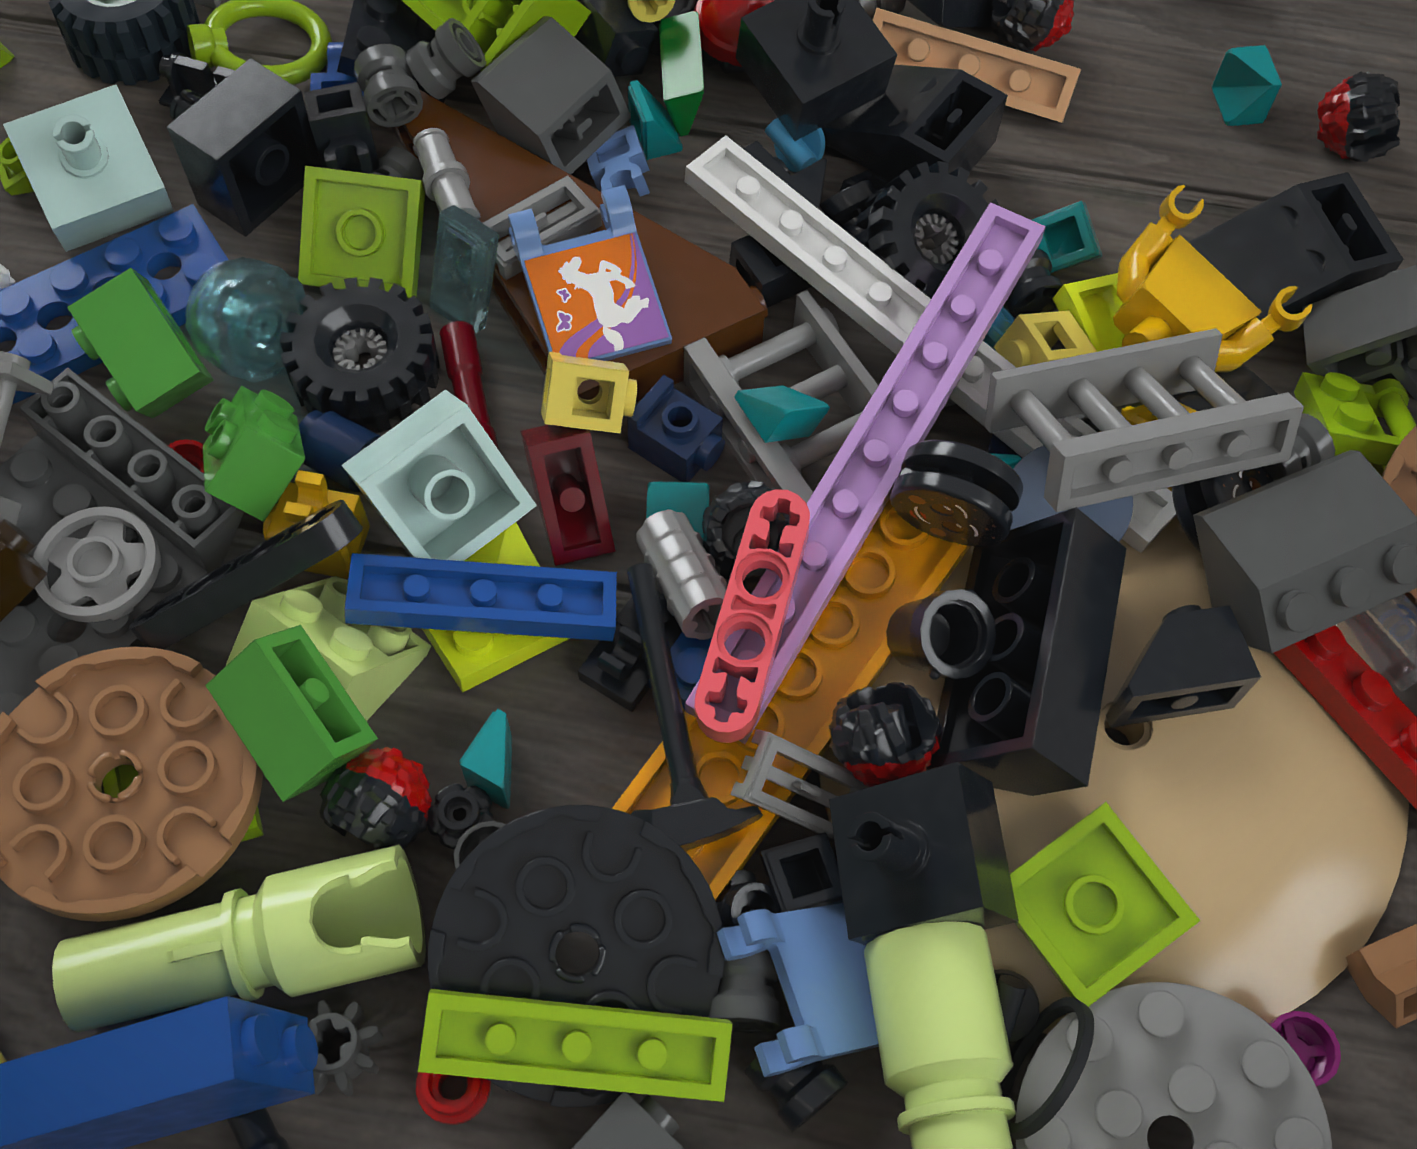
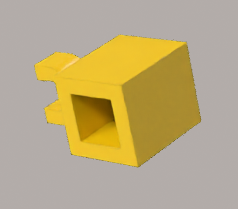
(305, 498)

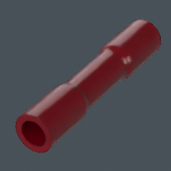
(465, 370)

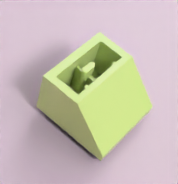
(364, 658)

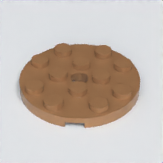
(163, 834)

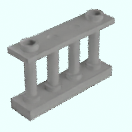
(715, 383)
(1146, 455)

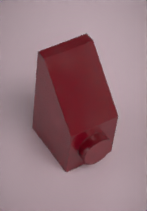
(568, 492)

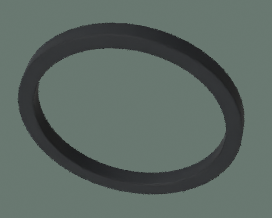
(1072, 1073)

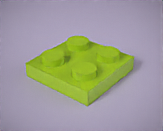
(360, 229)
(1097, 905)

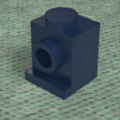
(675, 432)

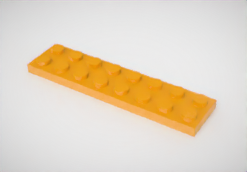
(839, 657)

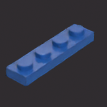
(481, 597)

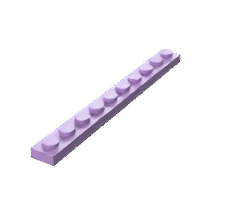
(893, 420)

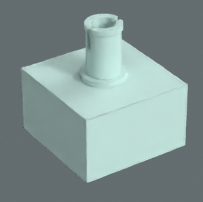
(89, 167)
(440, 482)

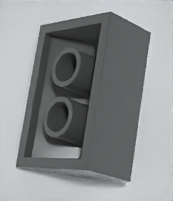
(1308, 550)

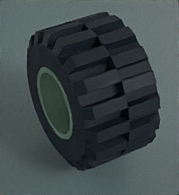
(124, 36)

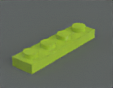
(575, 1045)

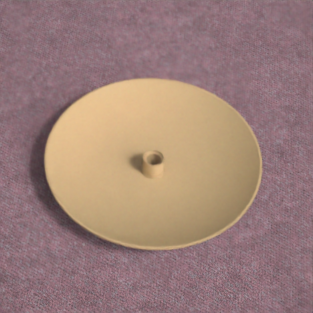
(1247, 810)

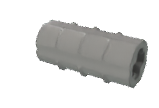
(683, 572)

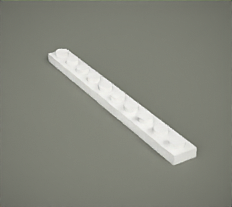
(869, 292)

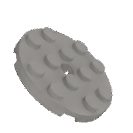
(1179, 1056)

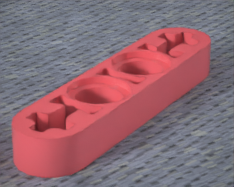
(747, 611)

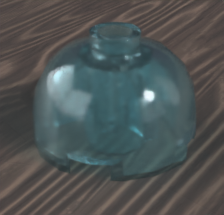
(239, 316)

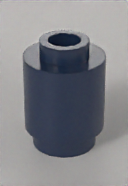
(332, 441)

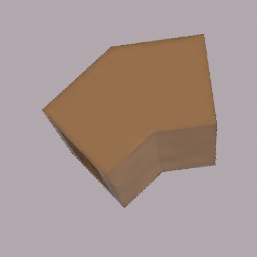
(1389, 975)

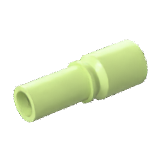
(298, 933)
(942, 1034)

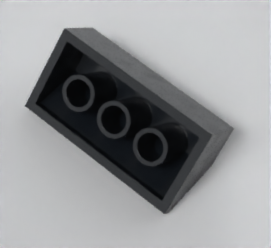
(1039, 698)

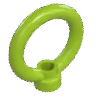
(210, 44)

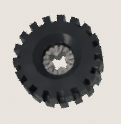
(918, 206)
(354, 321)

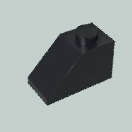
(1187, 668)

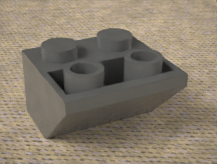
(552, 96)

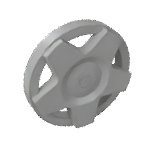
(97, 565)

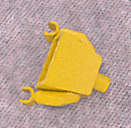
(1178, 292)

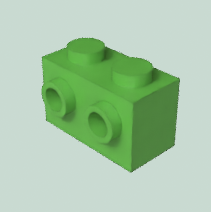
(138, 344)
(251, 451)
(288, 716)

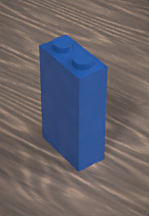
(157, 1077)

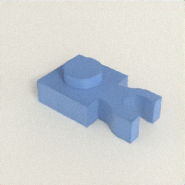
(620, 162)

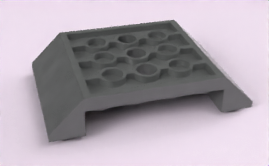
(90, 458)

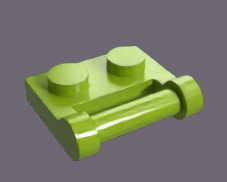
(1351, 411)

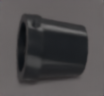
(943, 634)

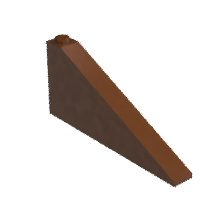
(694, 287)

